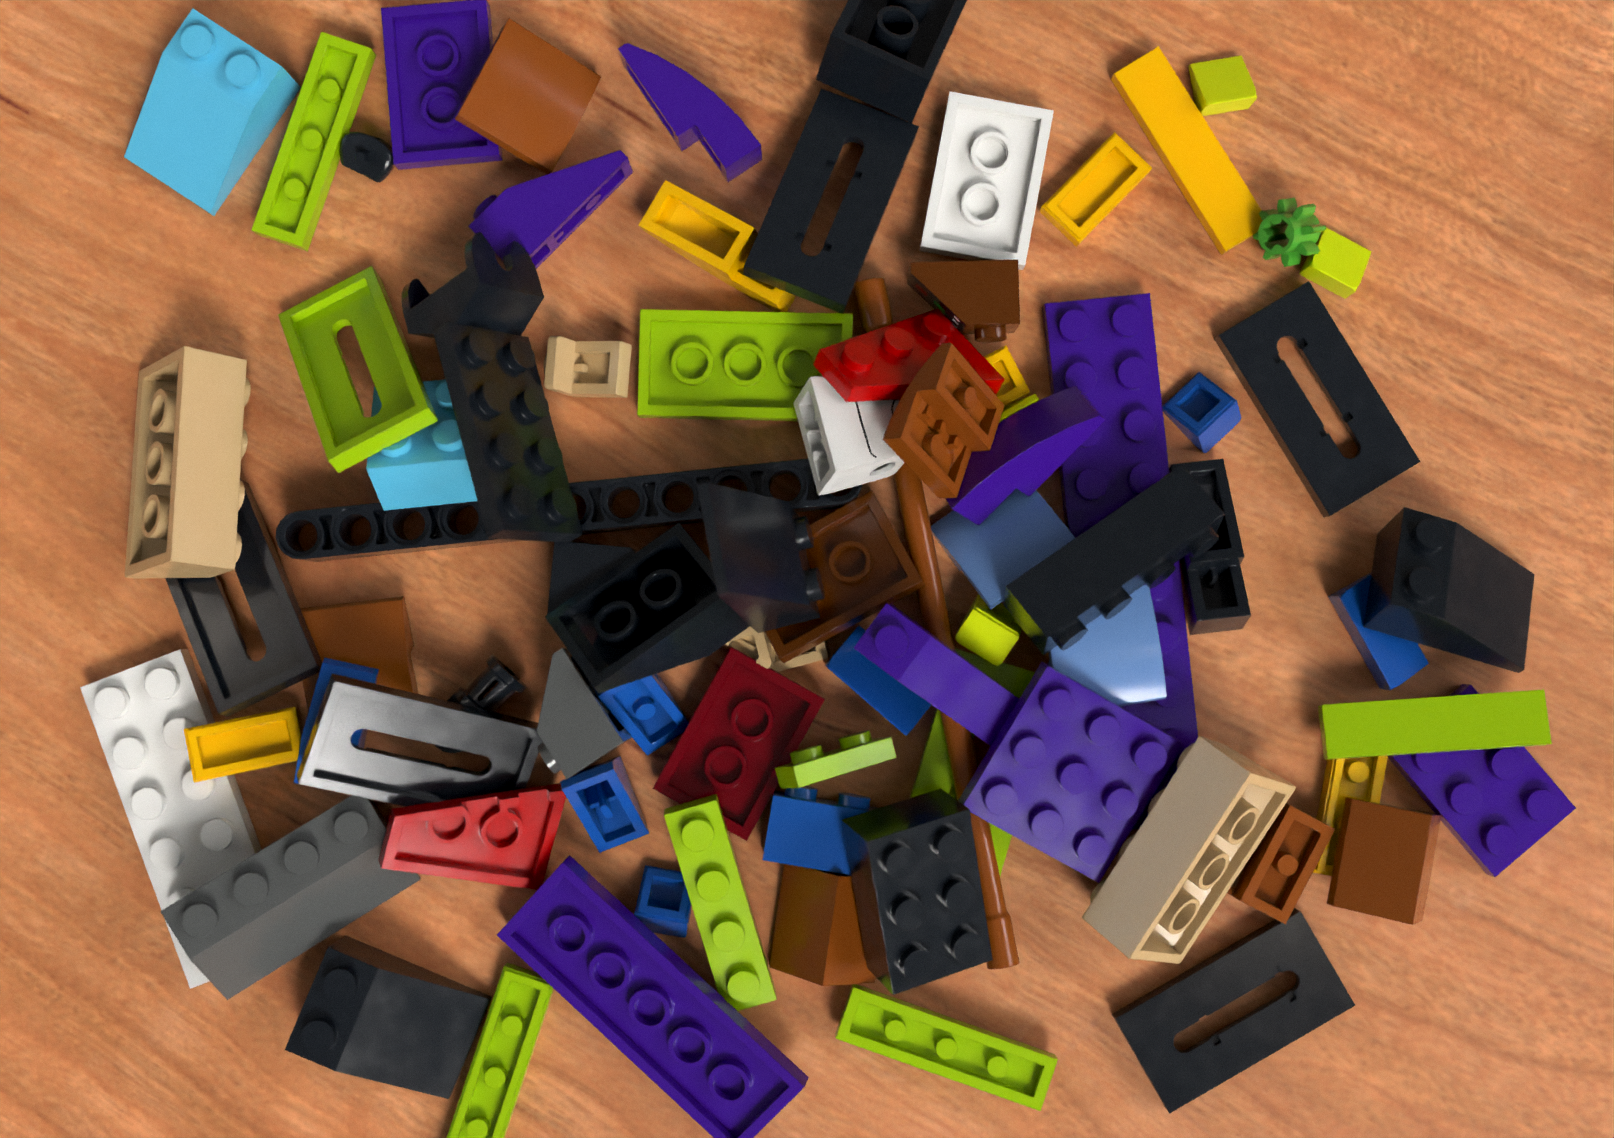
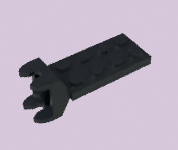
(498, 391)

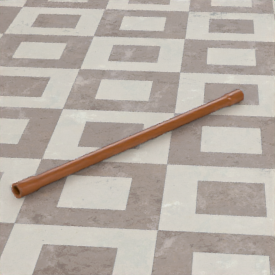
(875, 314)

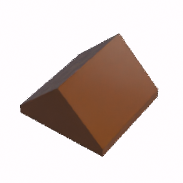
(1384, 860)
(819, 929)

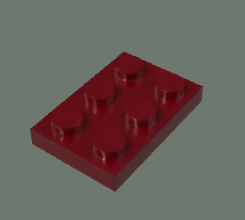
(737, 739)

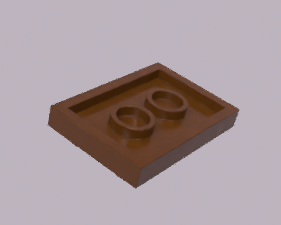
(860, 573)

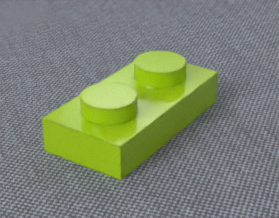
(813, 765)

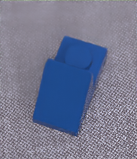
(646, 712)

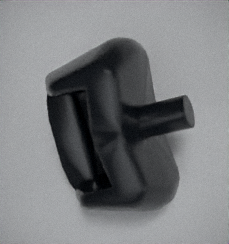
(367, 155)

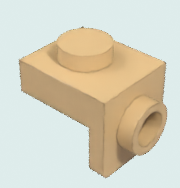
(587, 367)

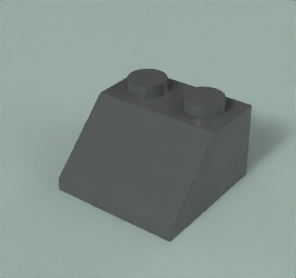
(573, 720)

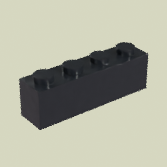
(1113, 560)

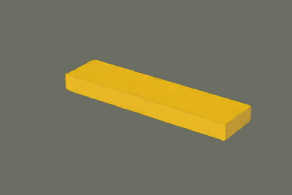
(1189, 150)

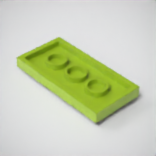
(730, 361)

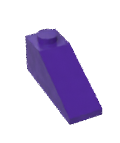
(550, 207)
(937, 673)

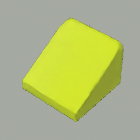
(1222, 85)
(1337, 265)
(988, 631)

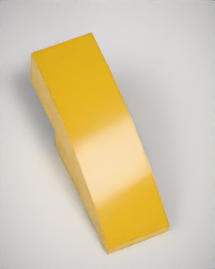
(709, 240)

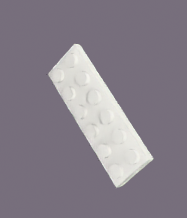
(180, 826)

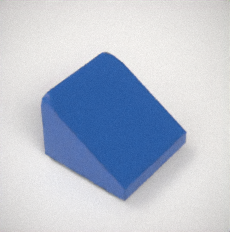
(1203, 412)
(663, 902)

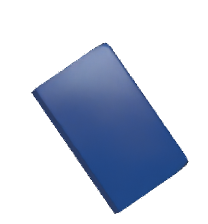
(1386, 656)
(876, 687)

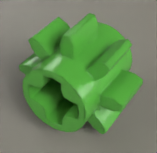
(1289, 232)

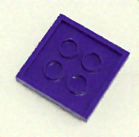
(1070, 772)

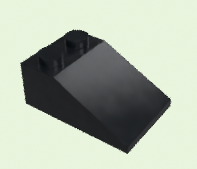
(889, 51)
(760, 557)
(1449, 591)
(647, 614)
(387, 1020)

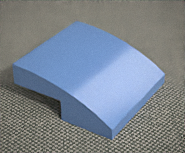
(1004, 544)
(1118, 655)

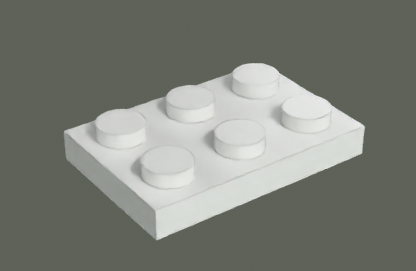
(986, 179)

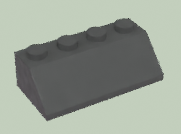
(287, 897)

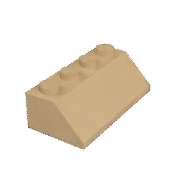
(187, 466)
(1186, 852)

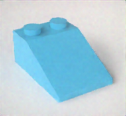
(208, 111)

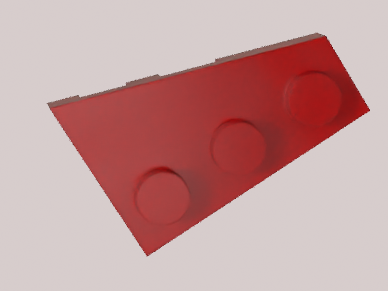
(888, 358)
(477, 838)

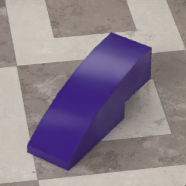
(692, 112)
(1025, 452)

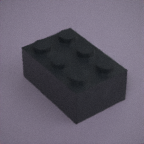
(917, 890)

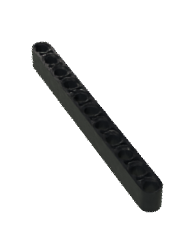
(441, 532)

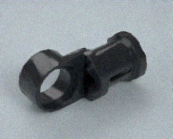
(473, 695)

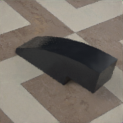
(1214, 581)

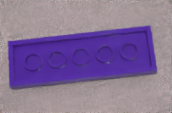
(652, 1005)

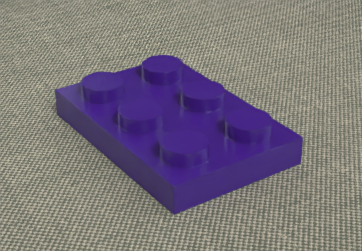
(429, 70)
(1487, 798)

